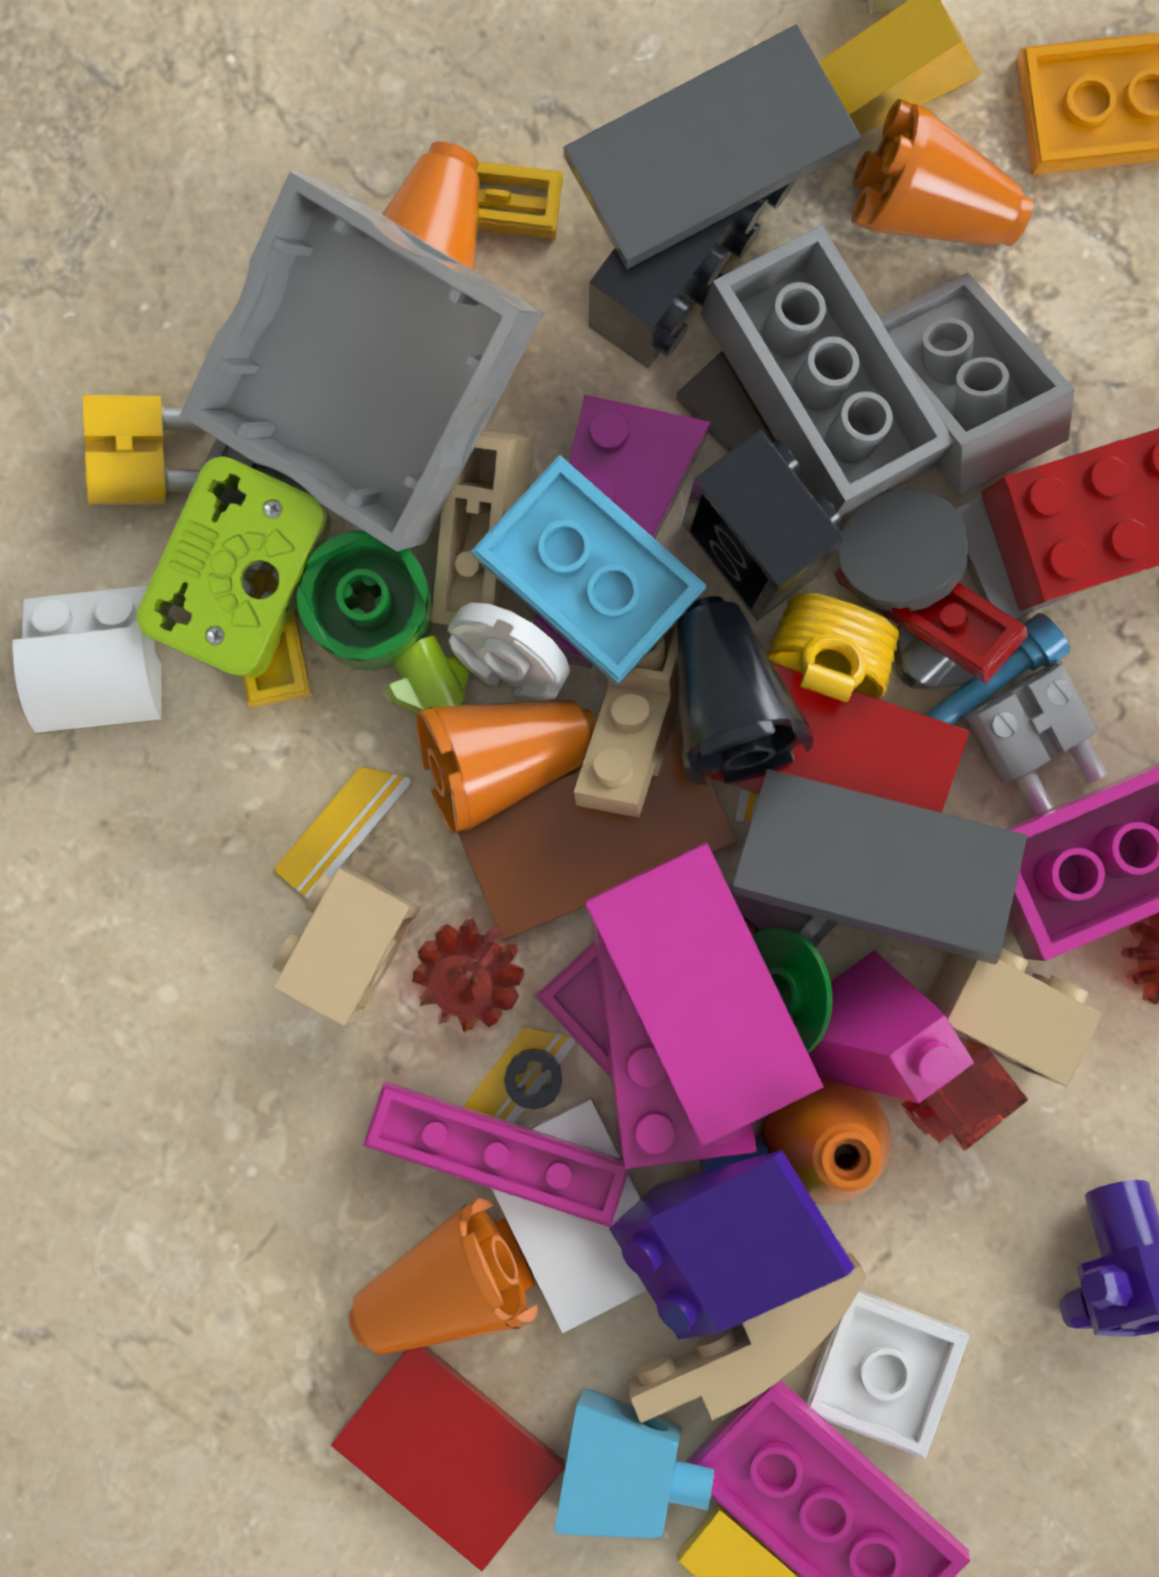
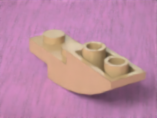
(632, 733)
(741, 1365)

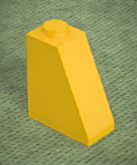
(903, 56)

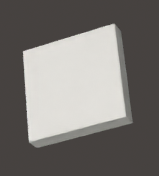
(887, 1373)

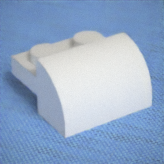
(86, 661)

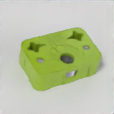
(214, 563)

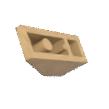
(484, 492)

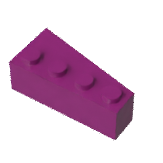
(637, 462)

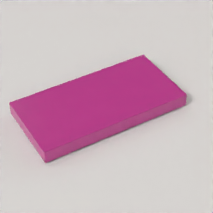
(703, 994)
(820, 1496)

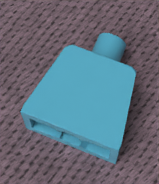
(624, 1472)

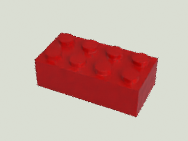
(1078, 520)

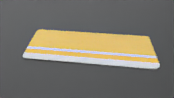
(340, 828)
(491, 1094)

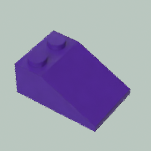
(729, 1245)

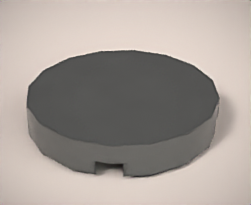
(904, 550)

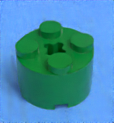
(330, 600)

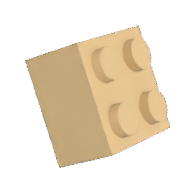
(344, 945)
(1018, 1017)

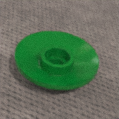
(800, 980)

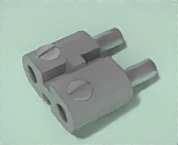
(1033, 724)

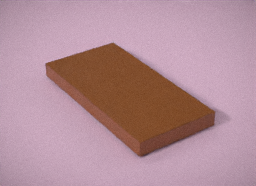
(554, 855)

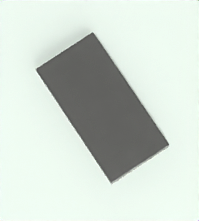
(711, 146)
(881, 866)

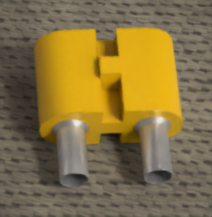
(127, 449)

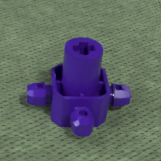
(1122, 1285)

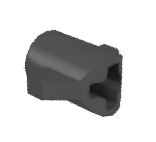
(923, 666)

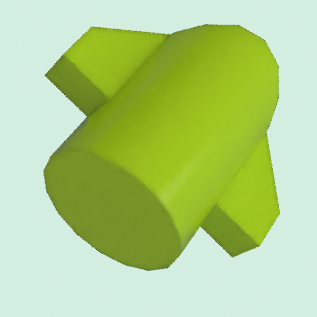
(427, 678)

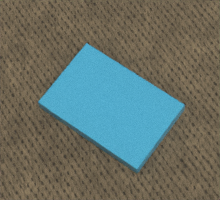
(588, 570)

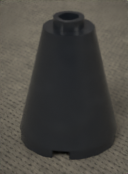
(731, 698)

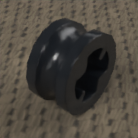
(548, 1091)

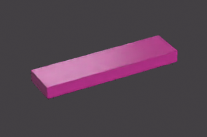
(497, 1154)

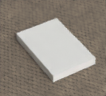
(570, 1256)

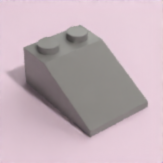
(983, 381)

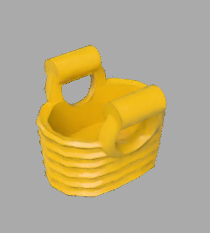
(835, 646)

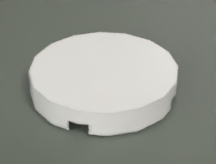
(508, 649)

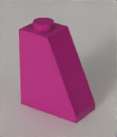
(887, 1035)

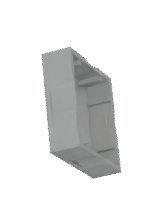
(359, 361)

